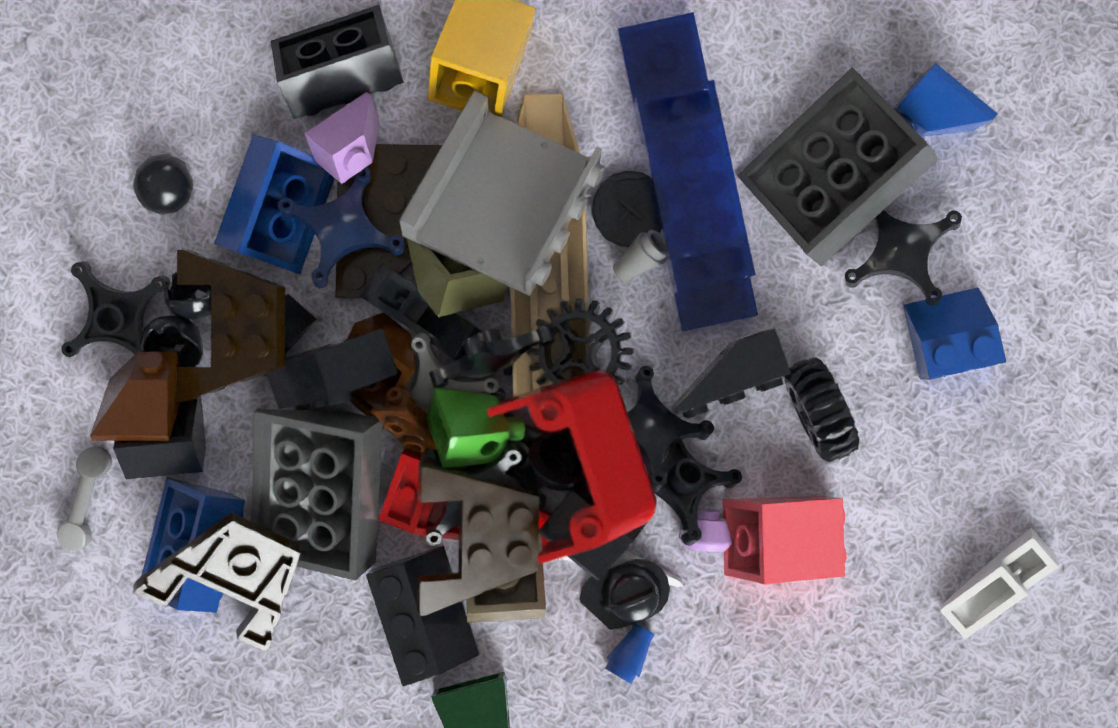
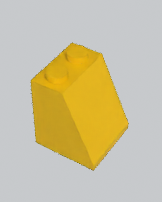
(480, 52)

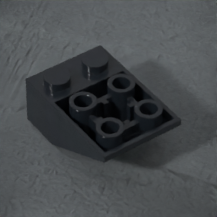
(741, 365)

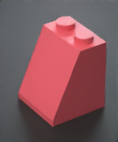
(785, 538)

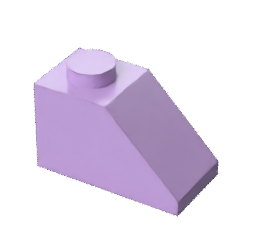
(346, 139)

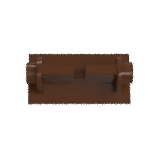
(405, 421)

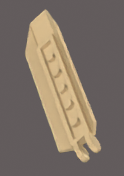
(569, 273)

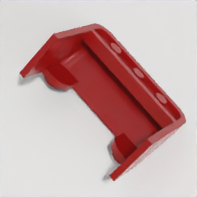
(608, 454)

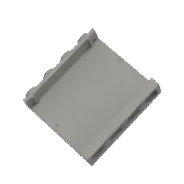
(500, 197)

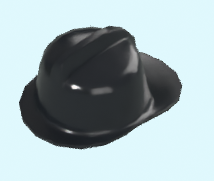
(556, 460)
(626, 593)

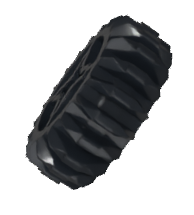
(567, 335)
(822, 409)

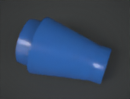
(630, 654)

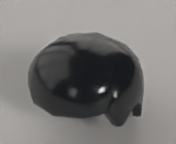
(163, 184)
(184, 303)
(168, 331)

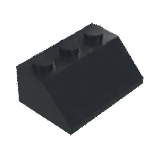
(335, 62)
(423, 643)

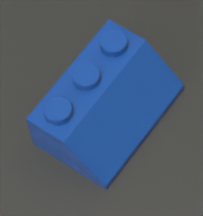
(253, 218)
(182, 516)

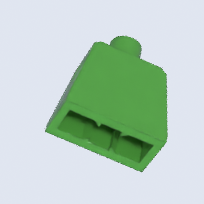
(464, 429)

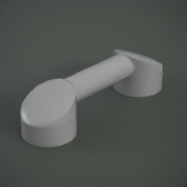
(90, 464)

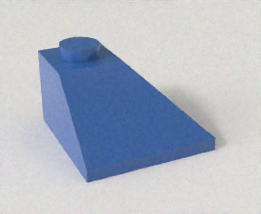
(942, 105)

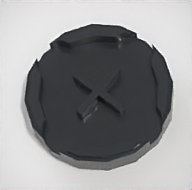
(626, 207)

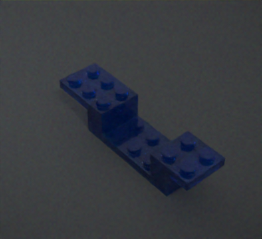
(690, 171)

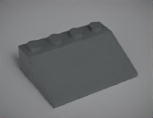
(837, 167)
(319, 485)

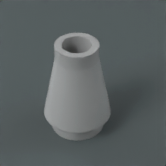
(643, 254)

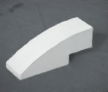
(1000, 583)

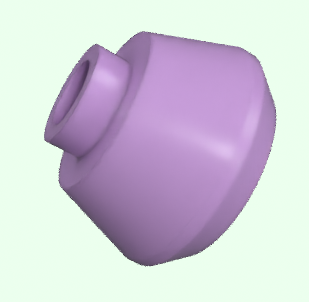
(714, 532)

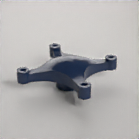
(341, 227)

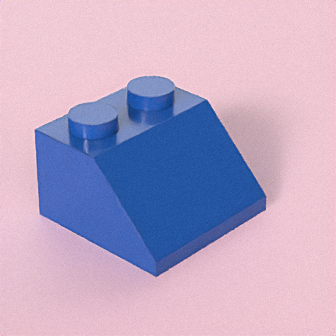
(953, 335)

